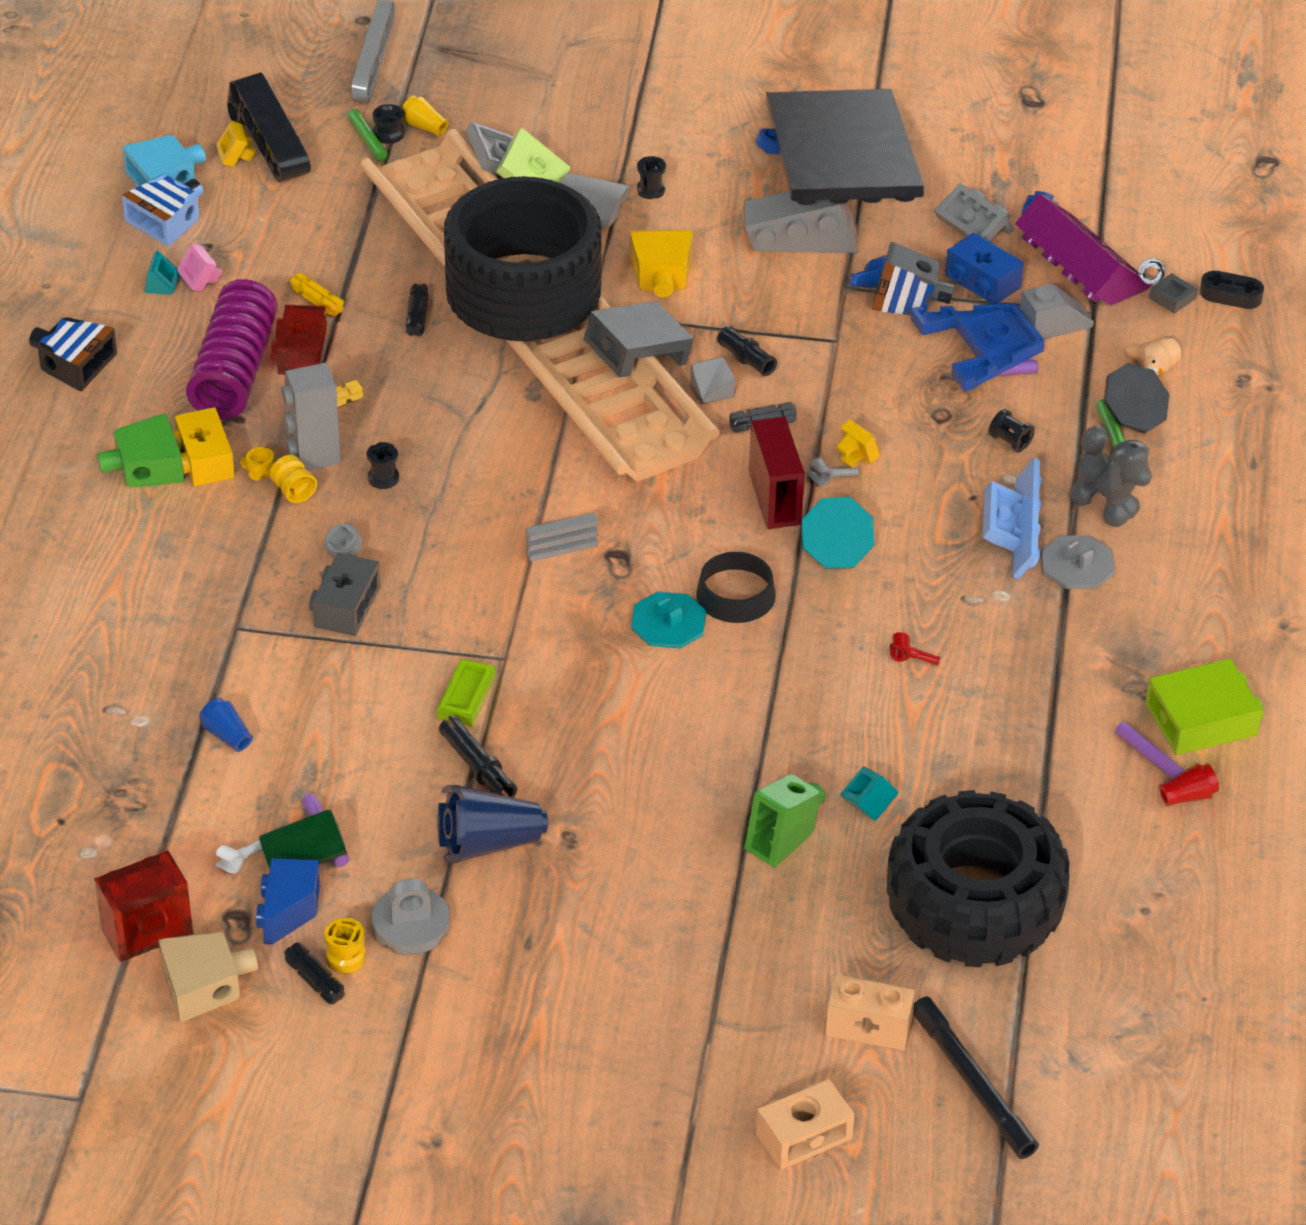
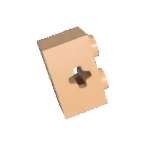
(870, 1012)

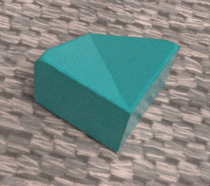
(869, 793)

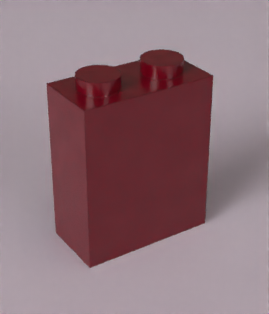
(776, 472)

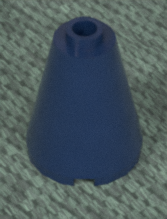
(486, 823)

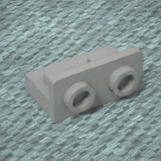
(971, 212)

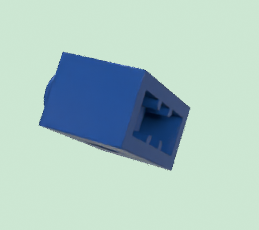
(984, 268)

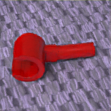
(902, 650)

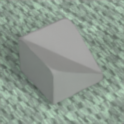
(712, 380)

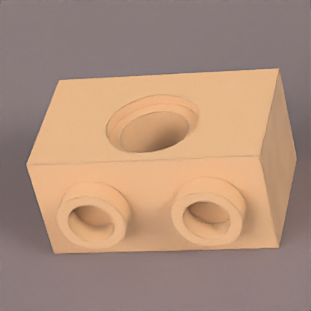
(804, 1123)

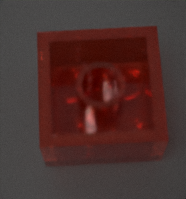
(143, 905)

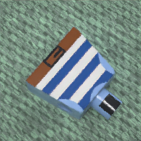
(163, 207)

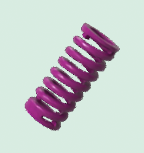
(232, 348)

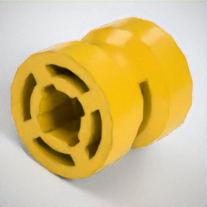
(293, 479)
(345, 945)

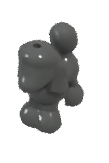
(1112, 475)

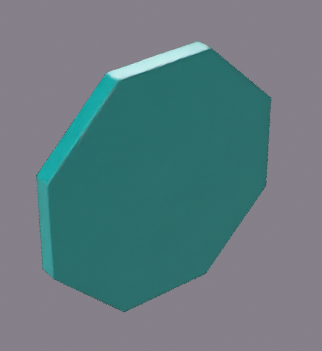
(837, 532)
(668, 620)

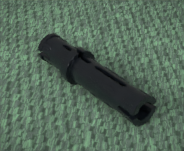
(486, 768)

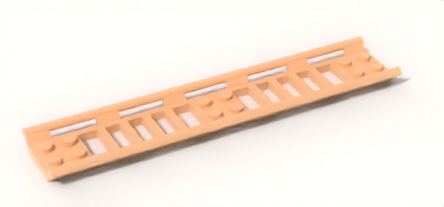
(633, 447)

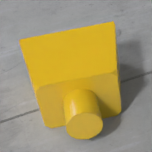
(661, 259)

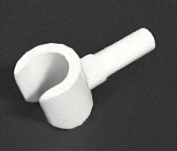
(233, 859)

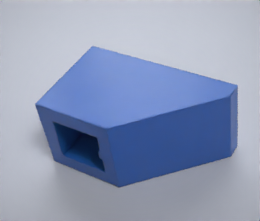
(290, 897)

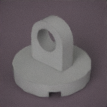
(410, 918)

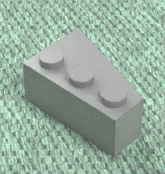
(786, 226)
(311, 416)

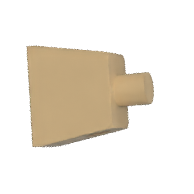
(203, 972)

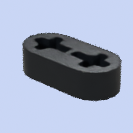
(1231, 289)

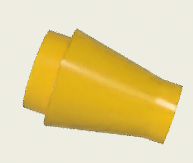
(423, 116)

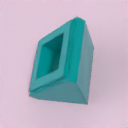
(161, 275)

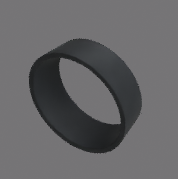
(736, 610)

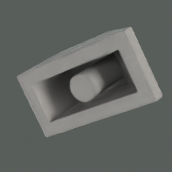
(1054, 311)

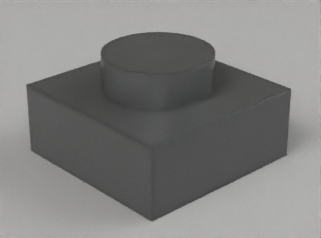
(1173, 293)

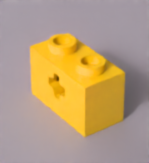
(204, 447)

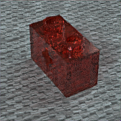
(300, 337)

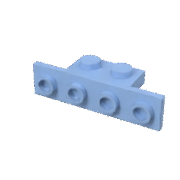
(1013, 516)

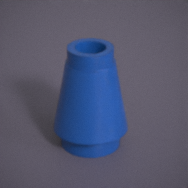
(225, 723)

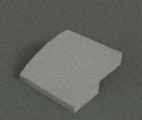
(603, 194)

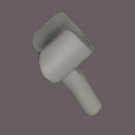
(824, 474)

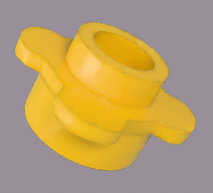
(258, 462)

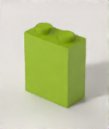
(1204, 706)

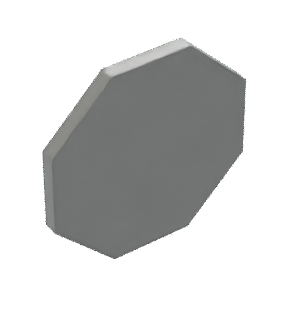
(1077, 562)

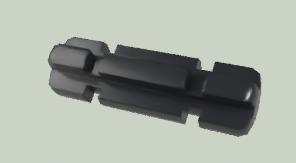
(417, 309)
(740, 421)
(314, 973)

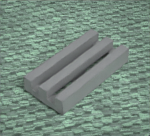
(561, 537)

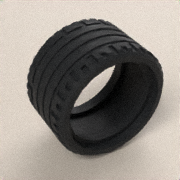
(516, 219)

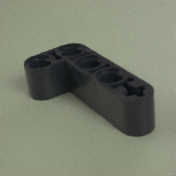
(256, 106)

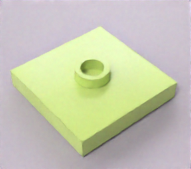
(531, 159)

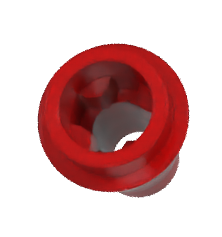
(1191, 785)

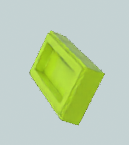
(466, 691)

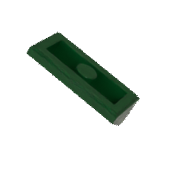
(307, 839)

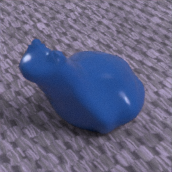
(870, 276)

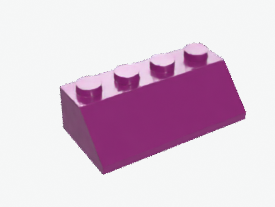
(1080, 252)

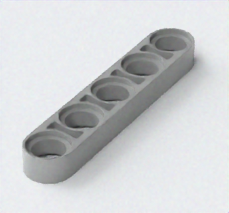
(373, 51)

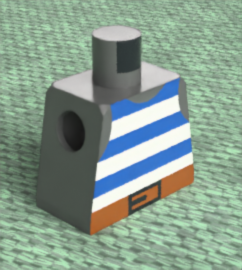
(909, 282)

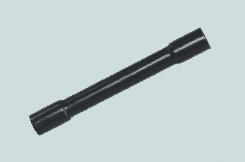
(1008, 1123)

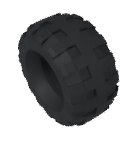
(969, 916)

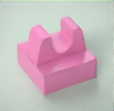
(198, 268)

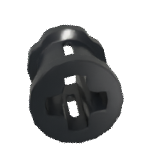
(651, 177)
(1022, 433)
(383, 470)

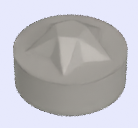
(343, 539)

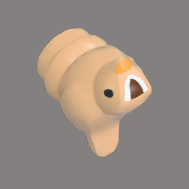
(1156, 355)

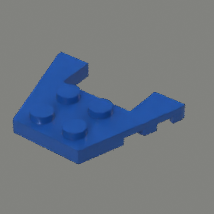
(994, 332)

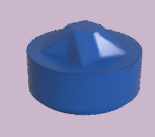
(767, 141)

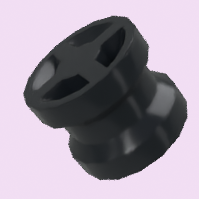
(388, 123)

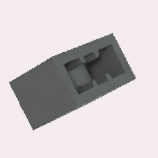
(345, 594)

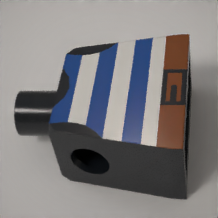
(74, 350)

